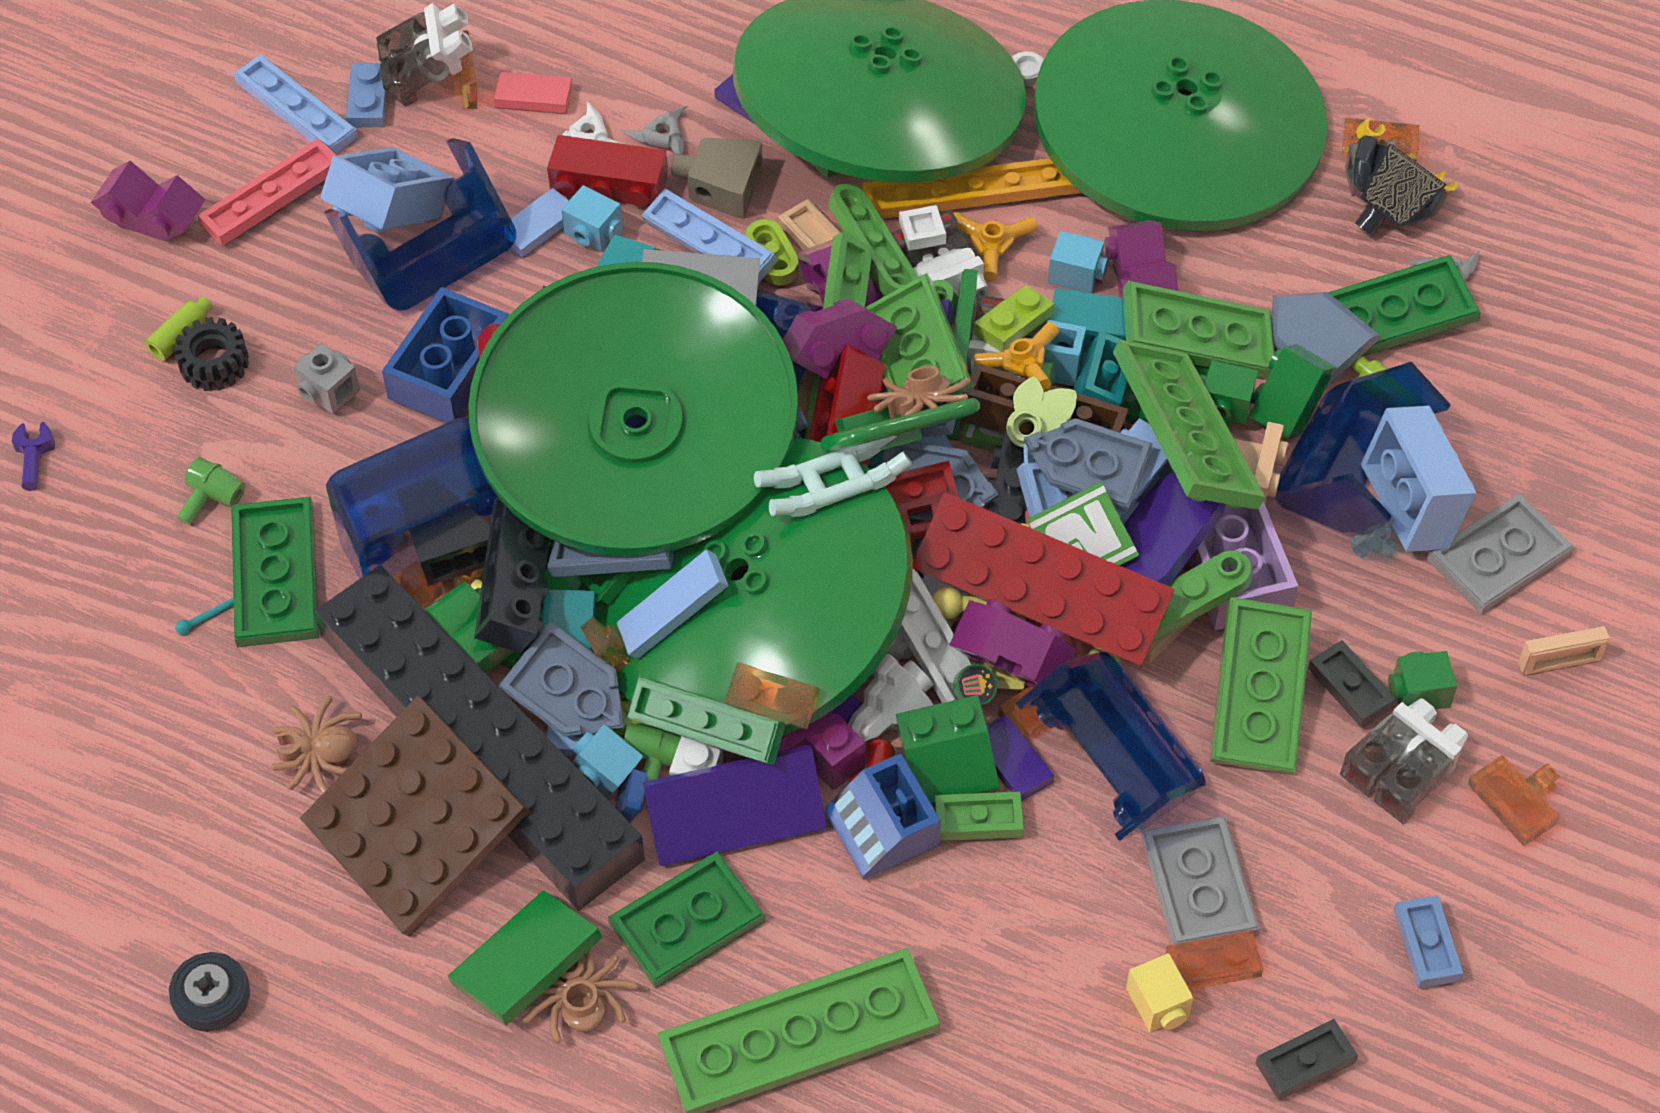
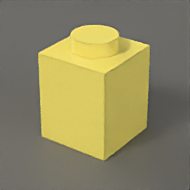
(1159, 993)

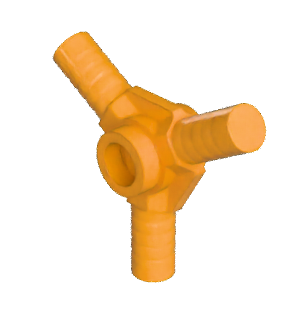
(993, 239)
(1024, 356)

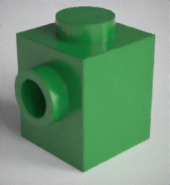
(1231, 389)
(1424, 677)

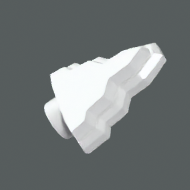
(890, 692)

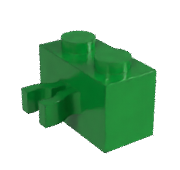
(1291, 389)

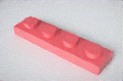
(267, 192)

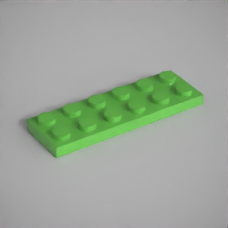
(1188, 425)
(798, 1032)

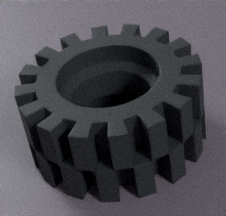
(206, 337)

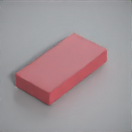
(533, 92)

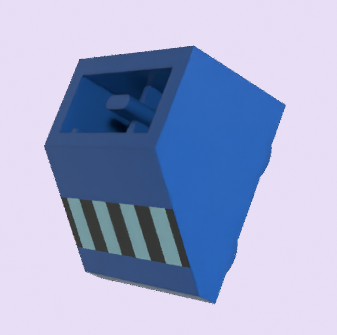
(884, 817)

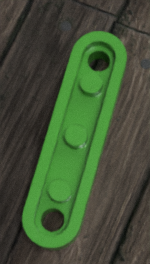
(862, 221)
(1205, 589)

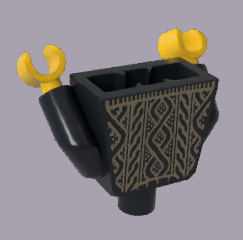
(1393, 183)

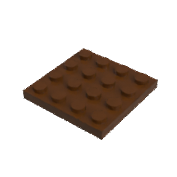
(414, 815)

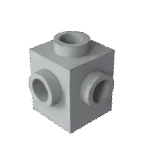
(326, 378)

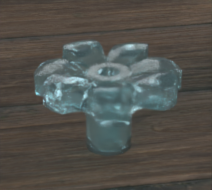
(1374, 539)

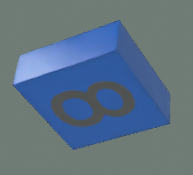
(631, 795)

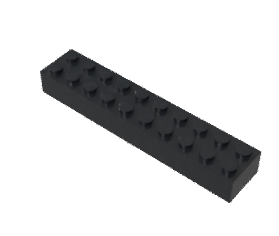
(404, 654)

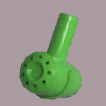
(210, 482)
(655, 745)

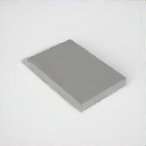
(735, 271)
(1501, 553)
(1198, 880)

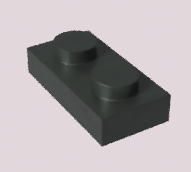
(1351, 683)
(1306, 1059)

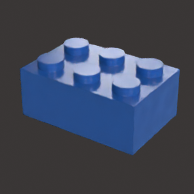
(440, 356)

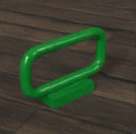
(875, 426)

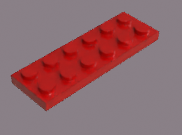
(1043, 579)

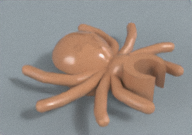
(922, 387)
(324, 746)
(580, 997)

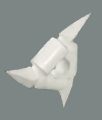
(592, 120)

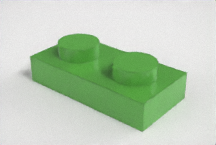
(980, 816)

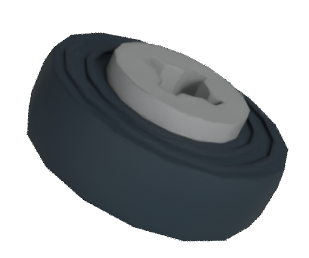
(220, 1003)

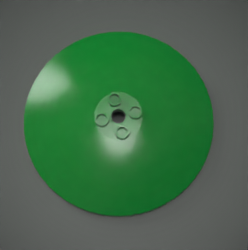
(879, 87)
(1189, 161)
(618, 346)
(812, 607)

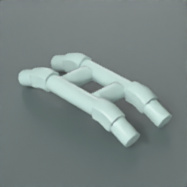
(819, 494)

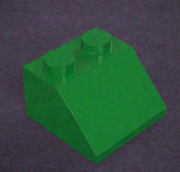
(949, 748)

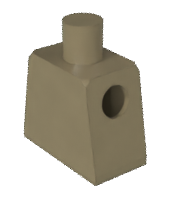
(722, 173)

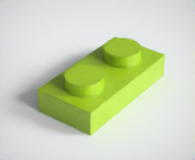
(1013, 318)

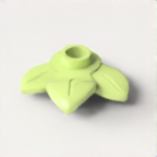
(1041, 408)

